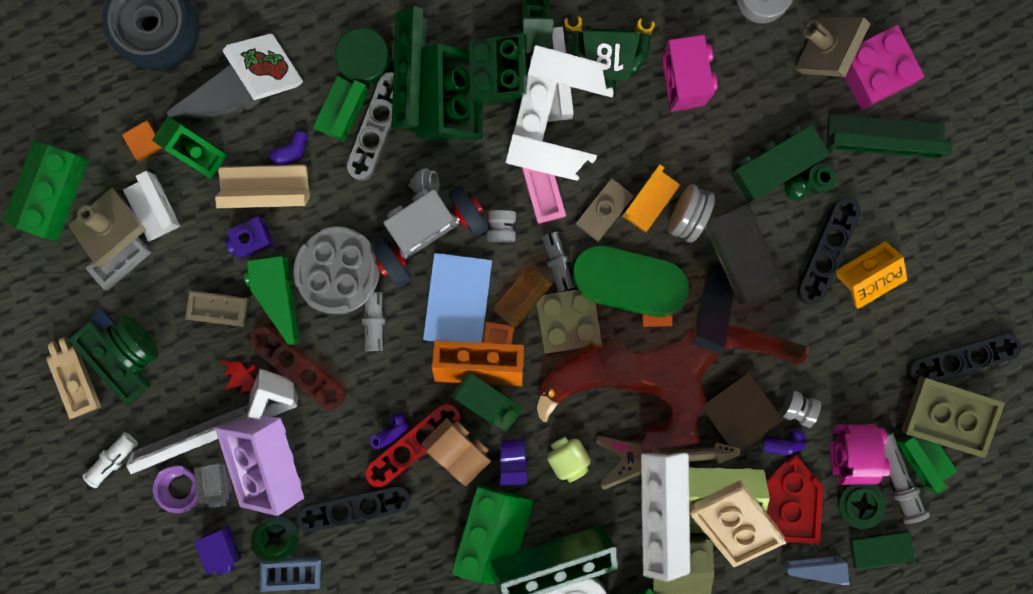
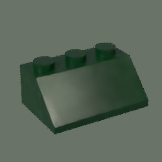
(445, 96)

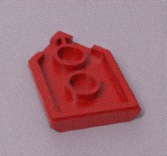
(796, 502)

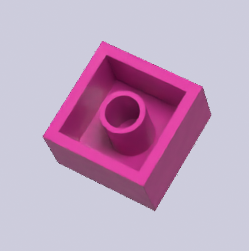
(882, 68)
(688, 72)

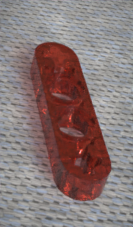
(295, 371)

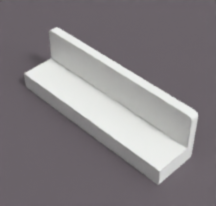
(665, 515)

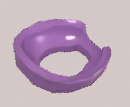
(162, 493)

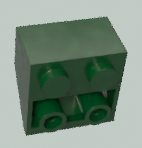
(498, 69)

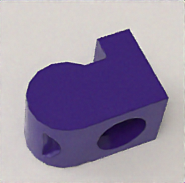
(513, 462)

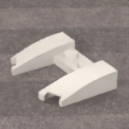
(527, 142)

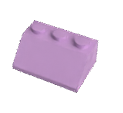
(260, 464)

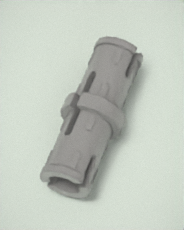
(373, 323)

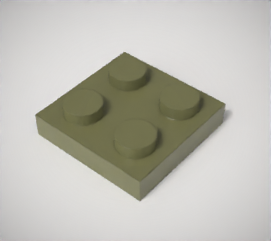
(567, 321)

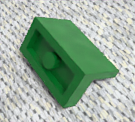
(341, 108)
(927, 461)

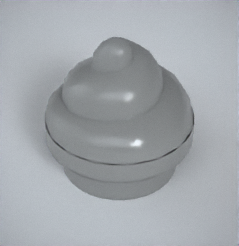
(424, 180)

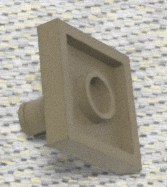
(831, 45)
(106, 227)

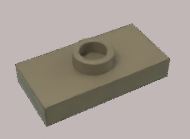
(604, 210)
(217, 308)

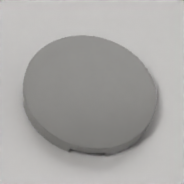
(336, 270)

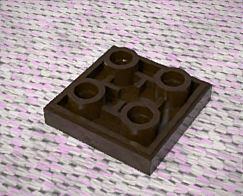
(741, 412)

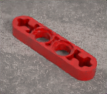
(411, 442)

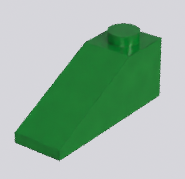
(273, 289)

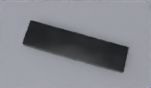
(714, 311)

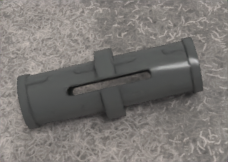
(558, 261)

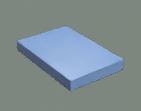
(457, 299)

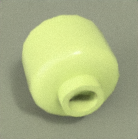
(568, 459)

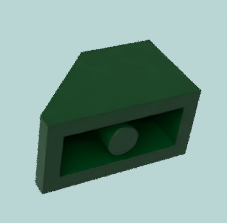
(536, 23)
(487, 401)

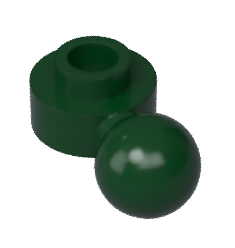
(797, 187)

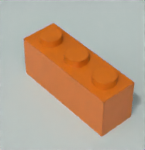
(489, 361)

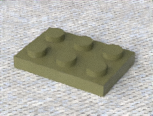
(952, 417)

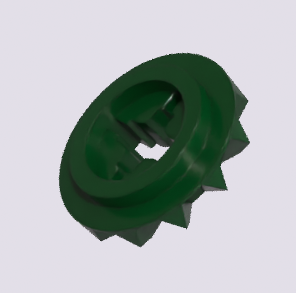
(869, 516)
(276, 526)

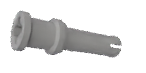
(905, 490)

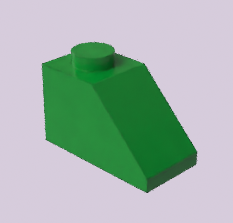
(189, 147)

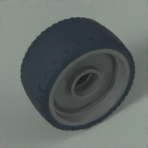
(166, 46)

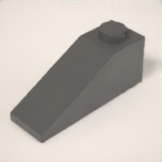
(218, 96)

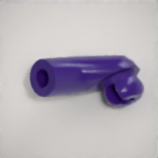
(290, 153)
(786, 447)

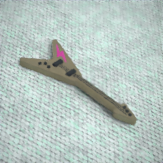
(630, 457)

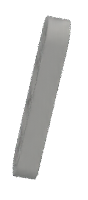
(371, 125)

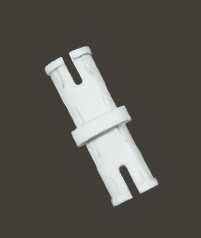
(110, 460)

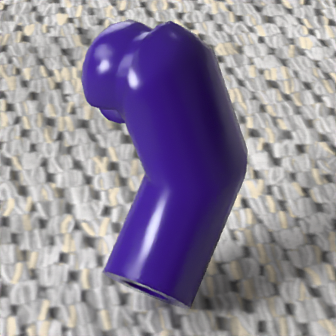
(389, 435)

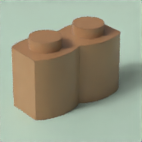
(456, 451)

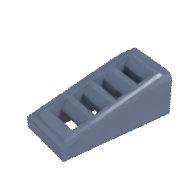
(289, 562)
(826, 569)

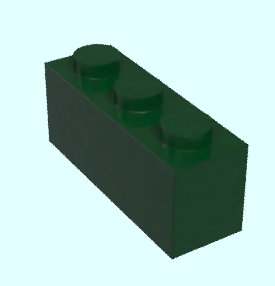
(779, 162)

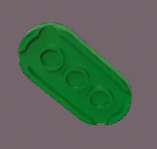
(630, 281)

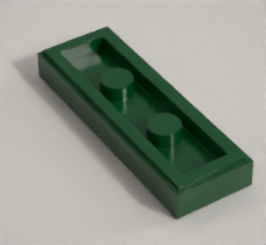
(123, 382)

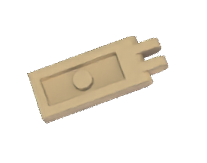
(72, 379)

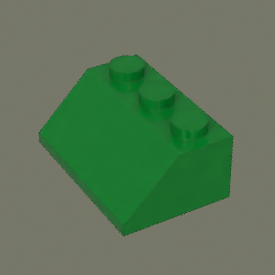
(45, 191)
(491, 531)

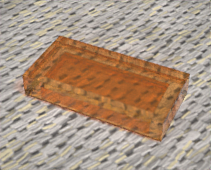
(522, 296)

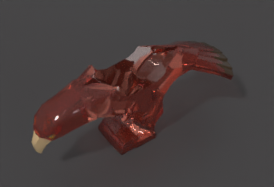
(668, 372)

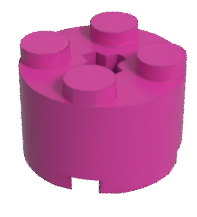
(859, 454)

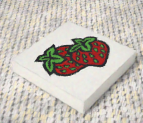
(262, 66)

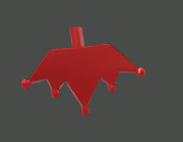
(240, 376)

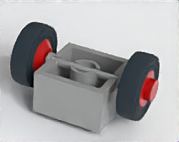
(421, 225)

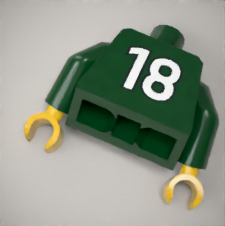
(618, 48)

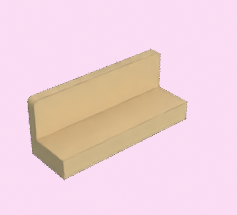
(263, 186)

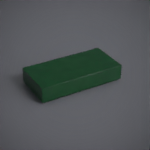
(882, 550)

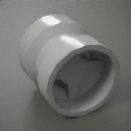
(501, 226)
(801, 409)

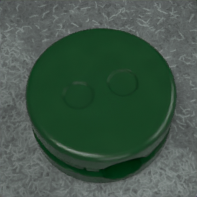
(363, 56)
(130, 343)

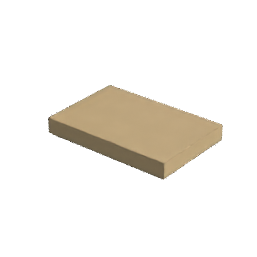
(736, 524)

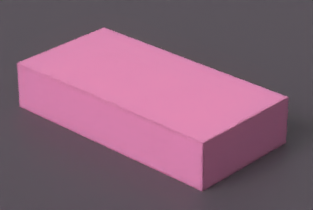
(544, 195)

